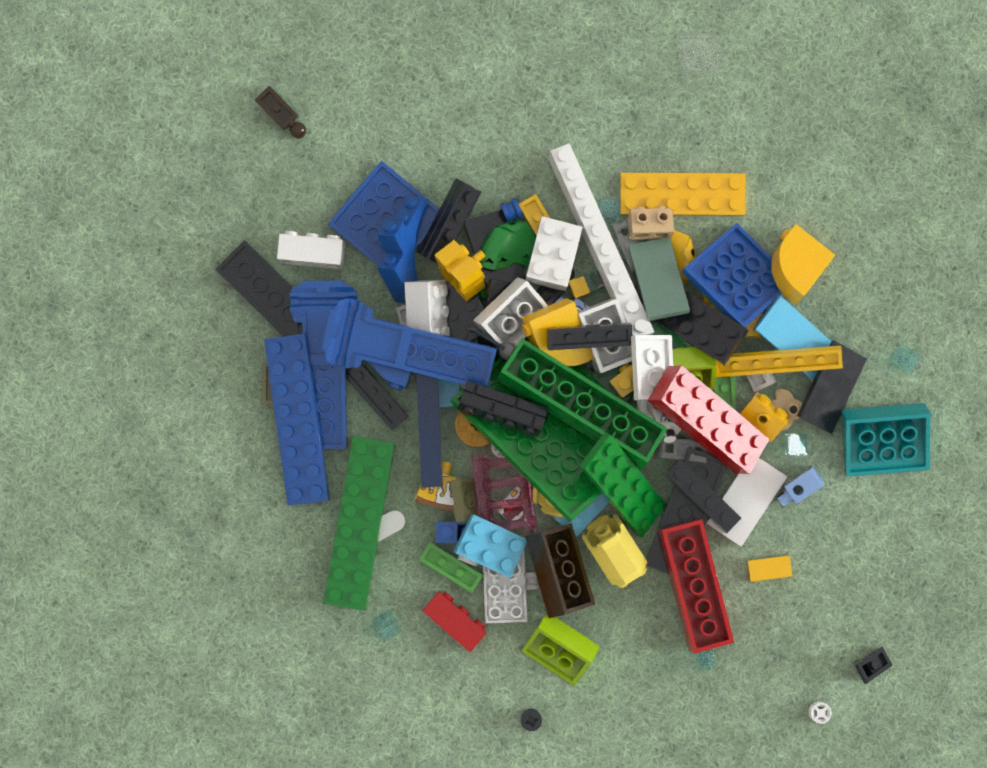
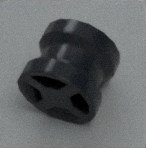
(533, 717)

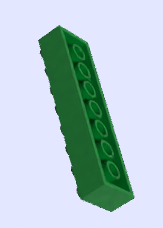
(580, 402)
(359, 523)

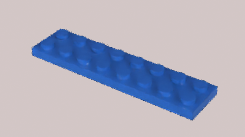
(297, 419)

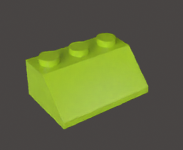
(561, 649)

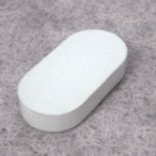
(391, 523)

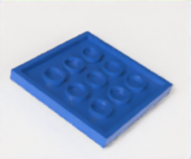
(374, 203)
(735, 276)

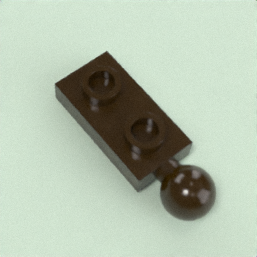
(280, 112)

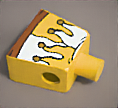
(439, 496)

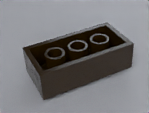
(560, 571)

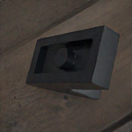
(873, 665)

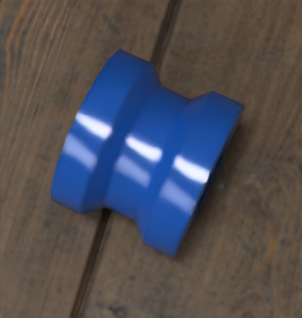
(511, 210)

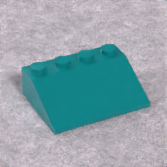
(886, 439)

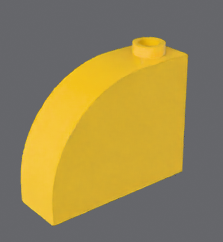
(798, 263)
(555, 315)

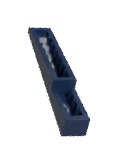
(429, 431)

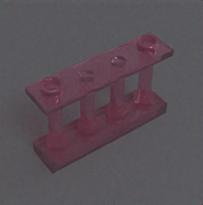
(487, 505)

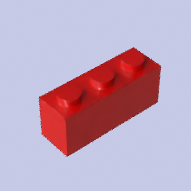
(455, 620)

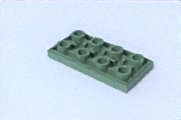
(659, 279)

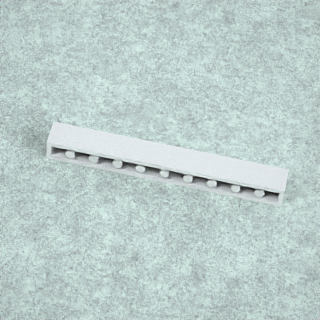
(598, 238)

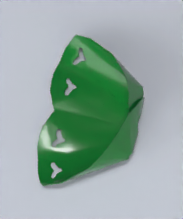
(510, 242)

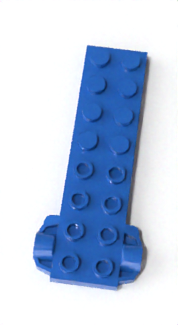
(312, 307)
(357, 336)

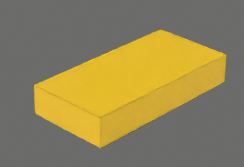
(769, 568)

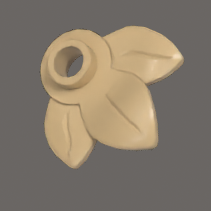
(785, 400)

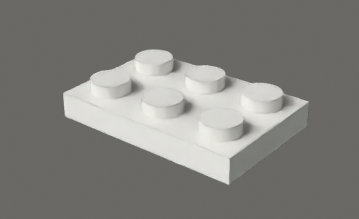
(649, 361)

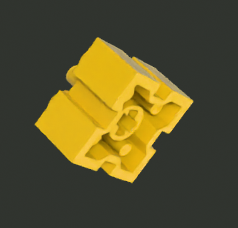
(460, 270)

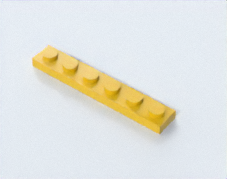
(781, 361)

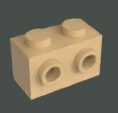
(650, 223)

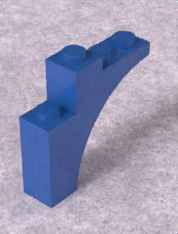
(398, 241)

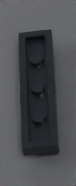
(589, 336)
(376, 396)

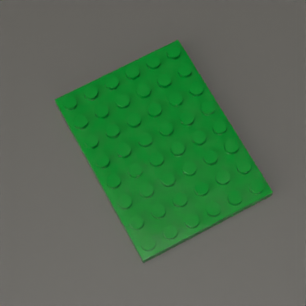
(548, 459)

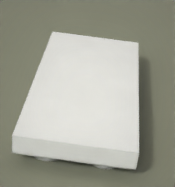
(749, 498)
(505, 596)

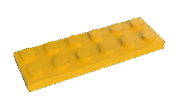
(685, 193)

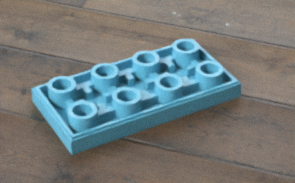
(788, 329)

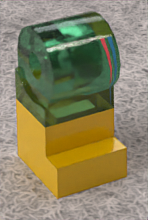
(586, 285)

